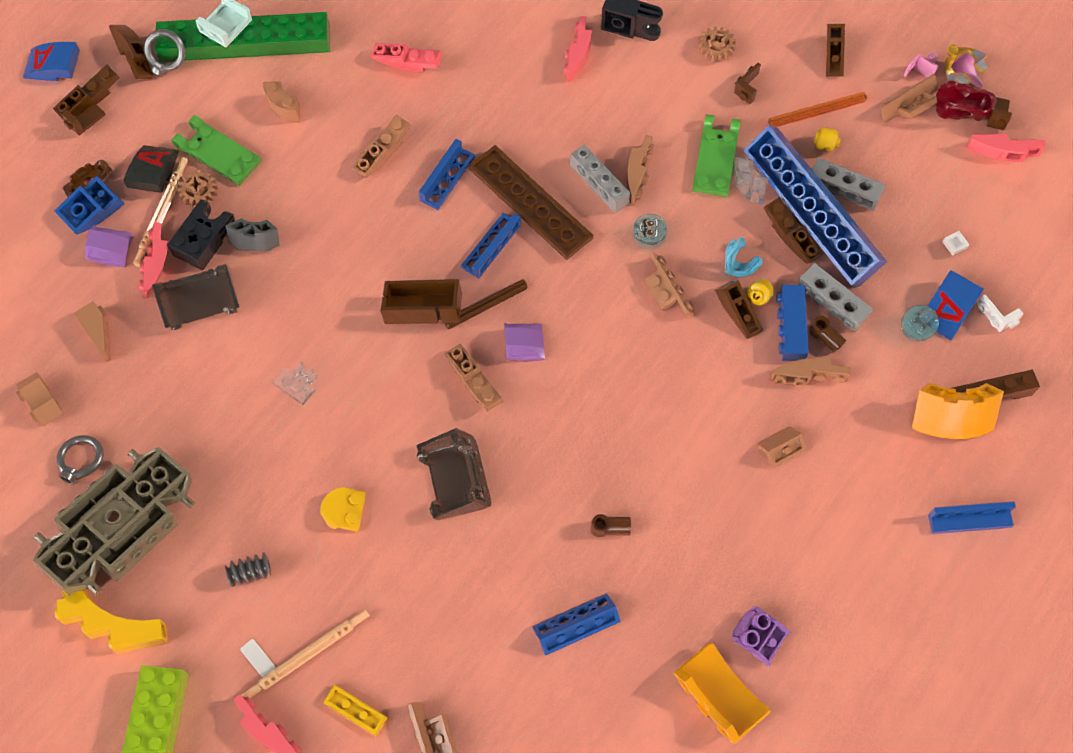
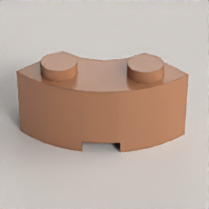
(282, 103)
(39, 399)

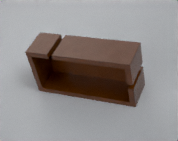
(421, 301)

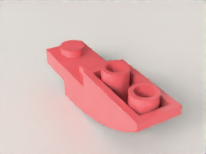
(578, 50)
(404, 58)
(1001, 148)
(155, 262)
(271, 735)

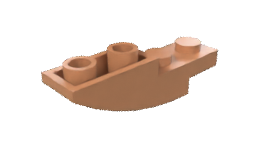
(383, 148)
(637, 169)
(802, 370)
(473, 378)

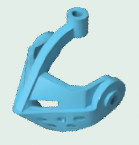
(745, 268)

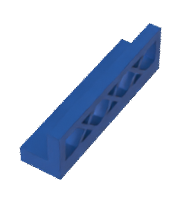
(441, 170)
(494, 247)
(971, 517)
(578, 626)

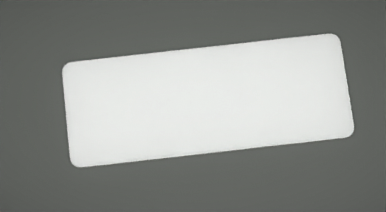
(257, 658)

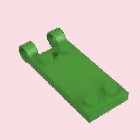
(218, 152)
(716, 158)

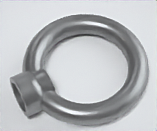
(160, 67)
(68, 473)

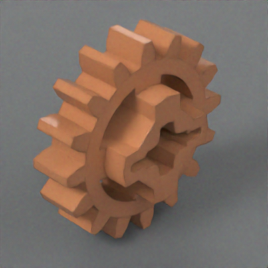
(717, 44)
(197, 187)

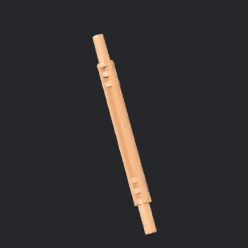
(161, 209)
(305, 655)

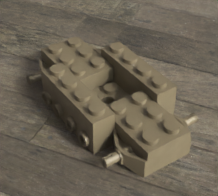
(95, 542)

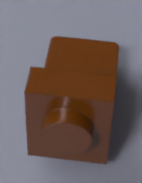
(743, 89)
(1000, 116)
(84, 120)

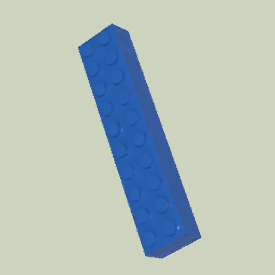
(815, 206)

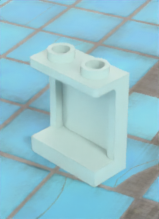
(225, 22)

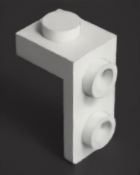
(996, 318)

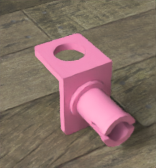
(923, 65)

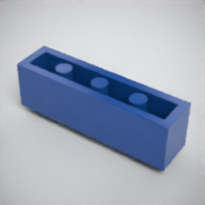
(793, 322)

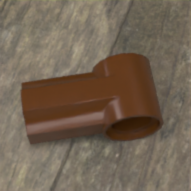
(828, 334)
(612, 525)

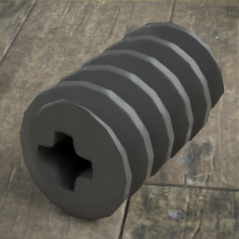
(248, 570)

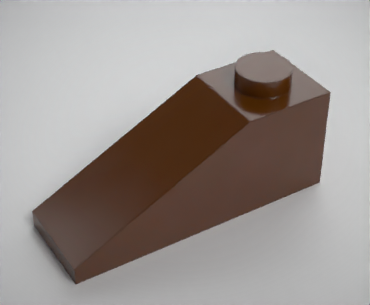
(835, 50)
(739, 308)

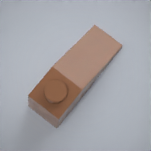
(96, 327)

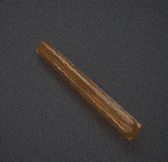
(817, 109)

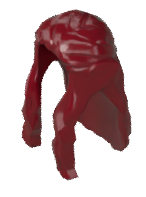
(964, 101)

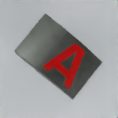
(151, 168)

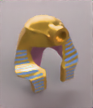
(961, 65)

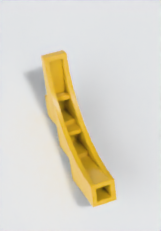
(125, 633)

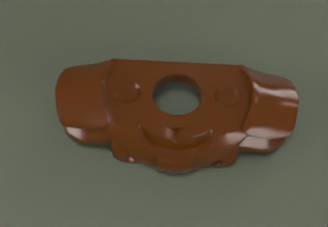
(99, 169)

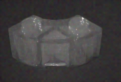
(749, 180)

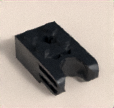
(631, 19)
(199, 236)

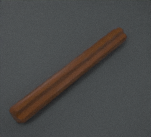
(489, 302)

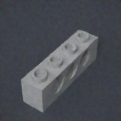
(599, 178)
(852, 191)
(845, 298)

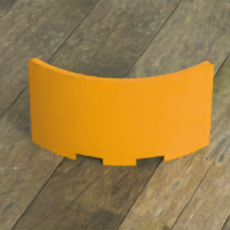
(956, 414)
(721, 693)

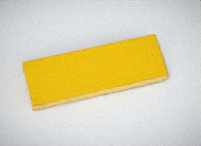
(355, 710)

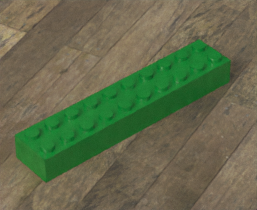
(261, 37)

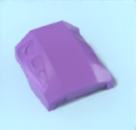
(107, 246)
(524, 342)
(760, 634)

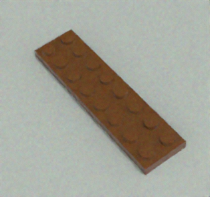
(531, 202)

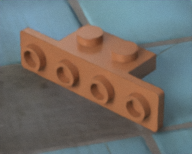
(912, 100)
(665, 289)
(433, 734)

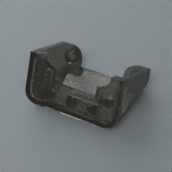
(196, 297)
(455, 474)

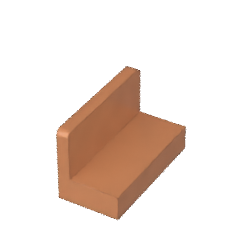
(783, 446)

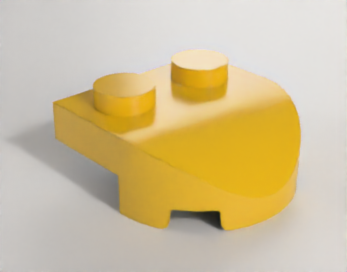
(343, 508)

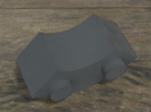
(252, 235)

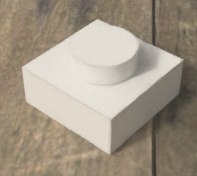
(955, 243)

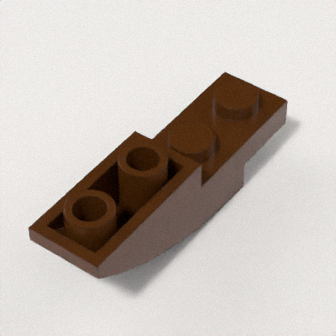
(133, 48)
(92, 92)
(792, 233)

